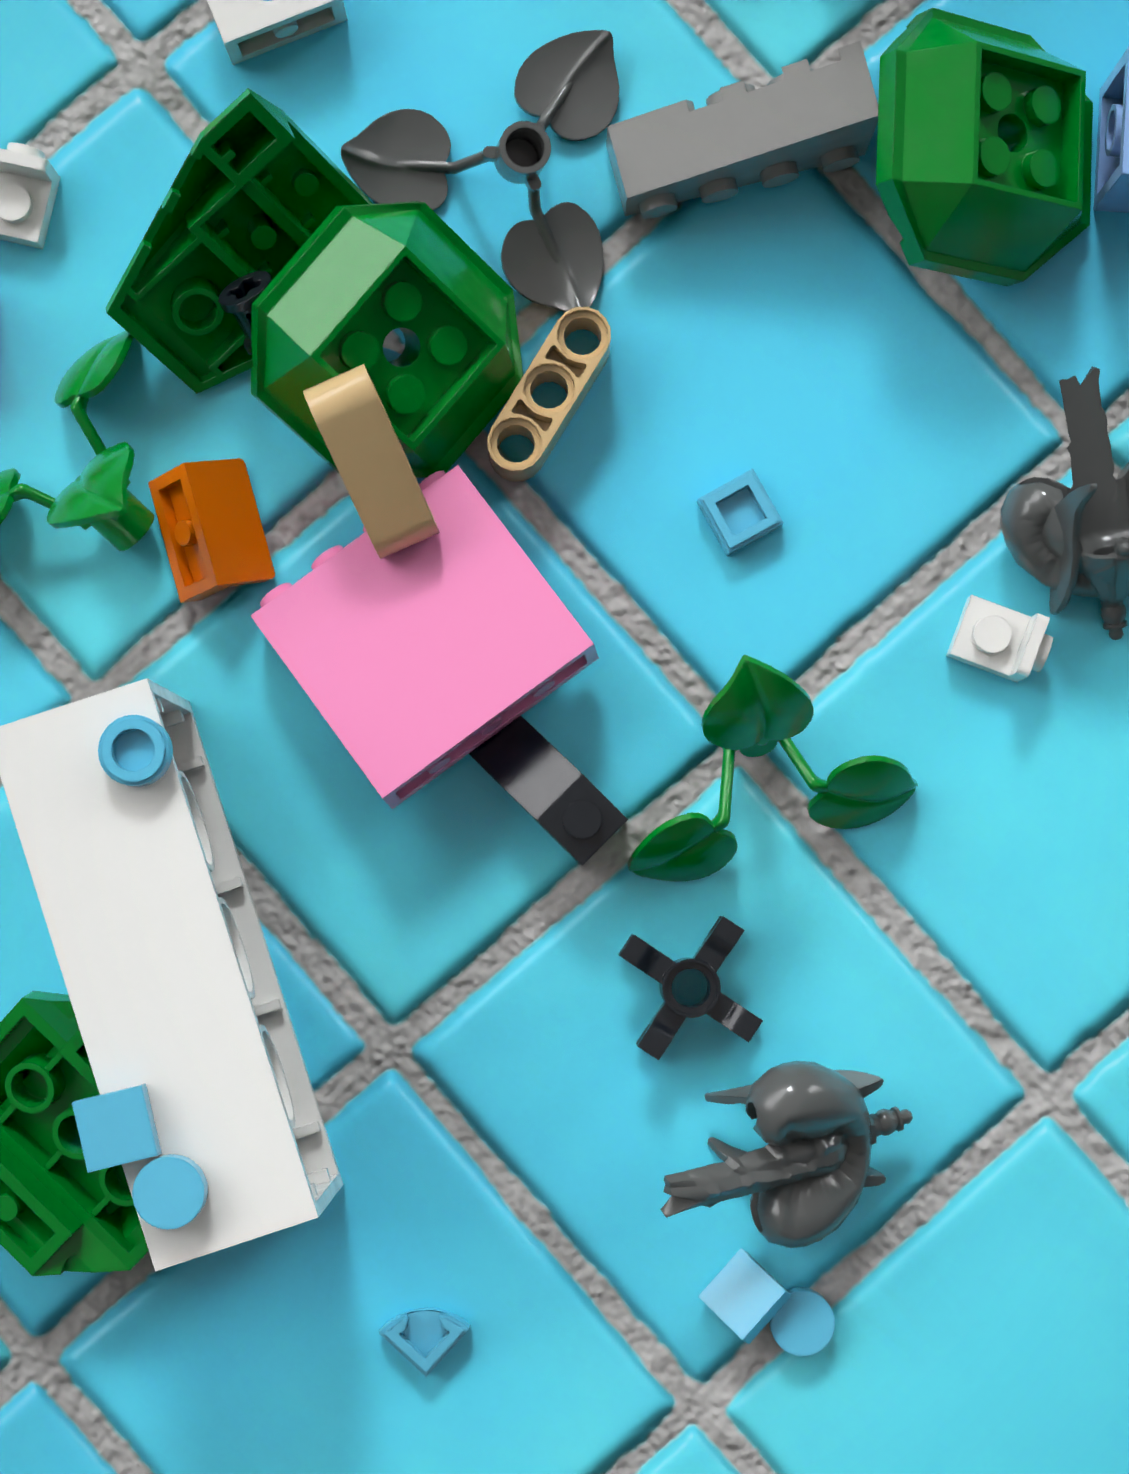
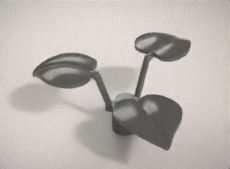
(565, 85)

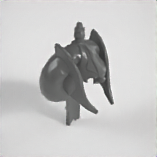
(1079, 534)
(813, 1157)

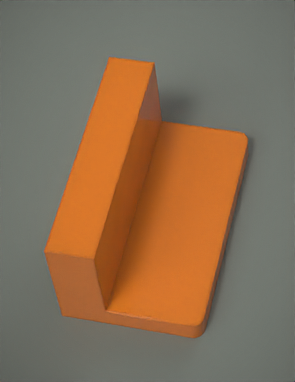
(211, 527)

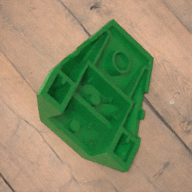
(235, 209)

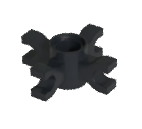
(715, 1004)

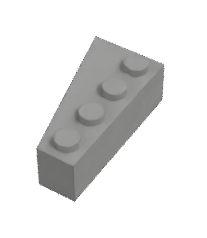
(745, 136)

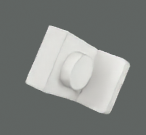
(26, 194)
(1000, 639)

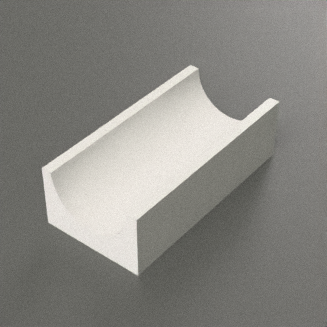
(170, 966)

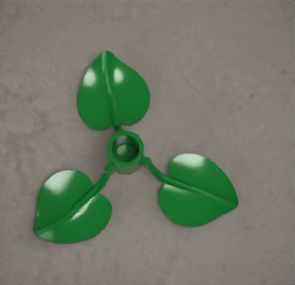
(100, 492)
(752, 716)

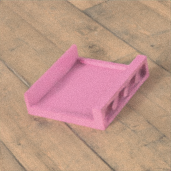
(427, 645)

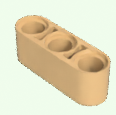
(551, 364)
(371, 461)

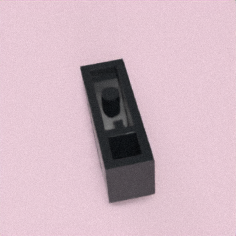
(550, 789)

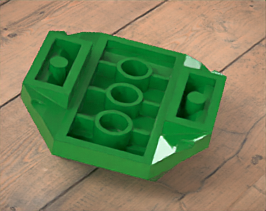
(981, 148)
(357, 283)
(50, 1206)

